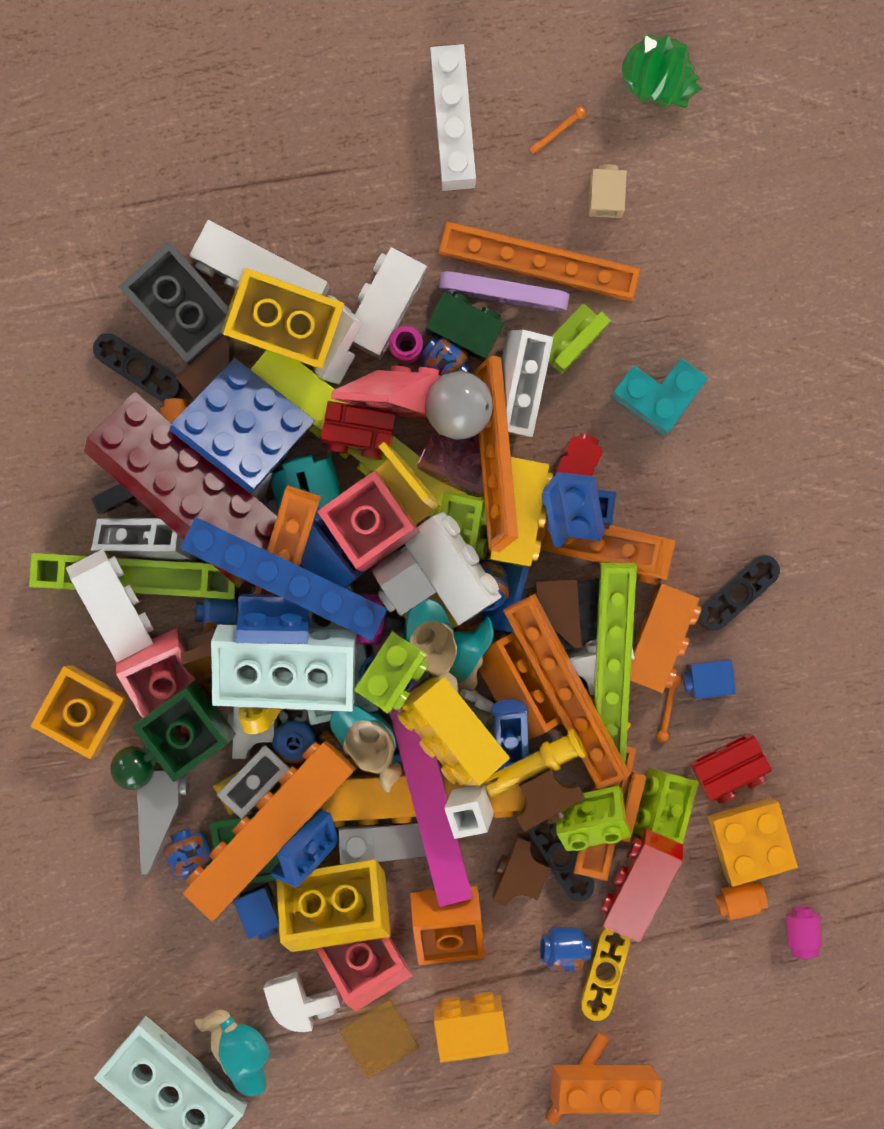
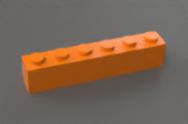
(269, 829)

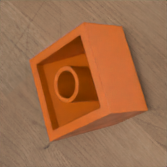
(447, 931)

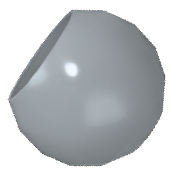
(459, 405)

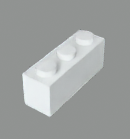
(386, 300)
(524, 374)
(453, 568)
(111, 604)

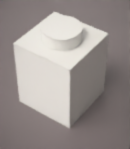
(469, 811)

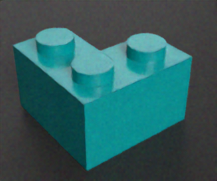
(659, 403)

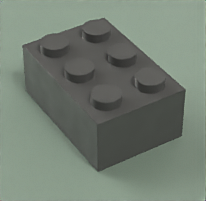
(177, 302)

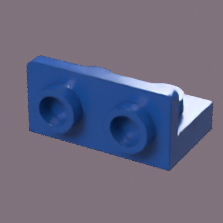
(573, 508)
(271, 620)
(306, 849)

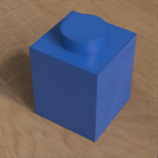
(709, 679)
(258, 912)

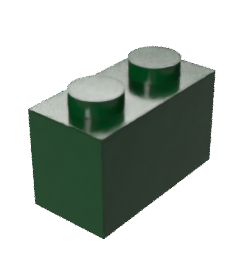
(465, 325)

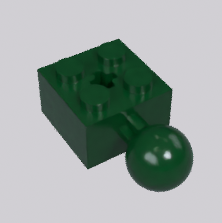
(166, 742)

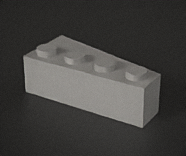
(401, 581)

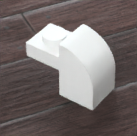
(295, 1009)

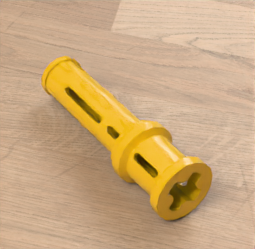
(549, 756)

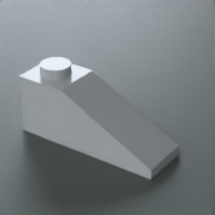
(140, 539)
(157, 811)
(380, 842)

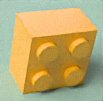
(80, 711)
(752, 841)
(470, 1027)

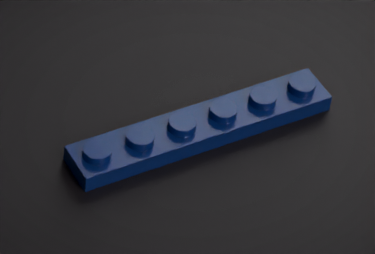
(283, 578)

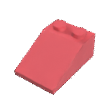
(391, 391)
(156, 673)
(365, 969)

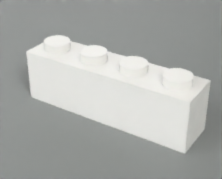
(453, 117)
(227, 253)

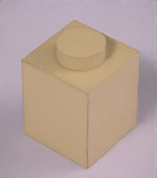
(607, 191)

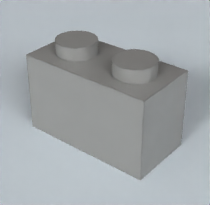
(253, 781)

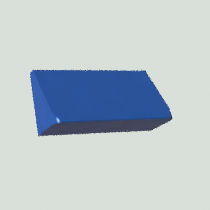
(516, 581)

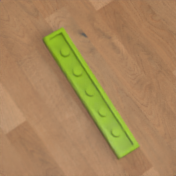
(615, 648)

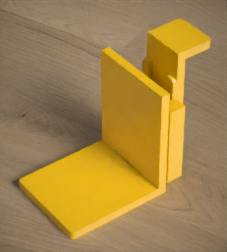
(406, 486)

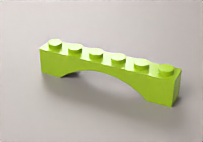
(142, 575)

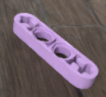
(504, 291)

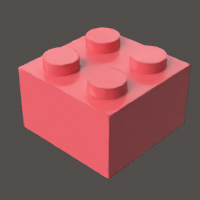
(368, 521)

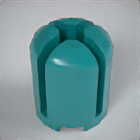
(320, 476)

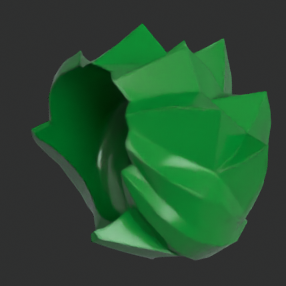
(660, 71)

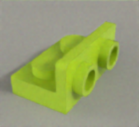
(576, 337)
(470, 516)
(391, 673)
(666, 804)
(594, 820)

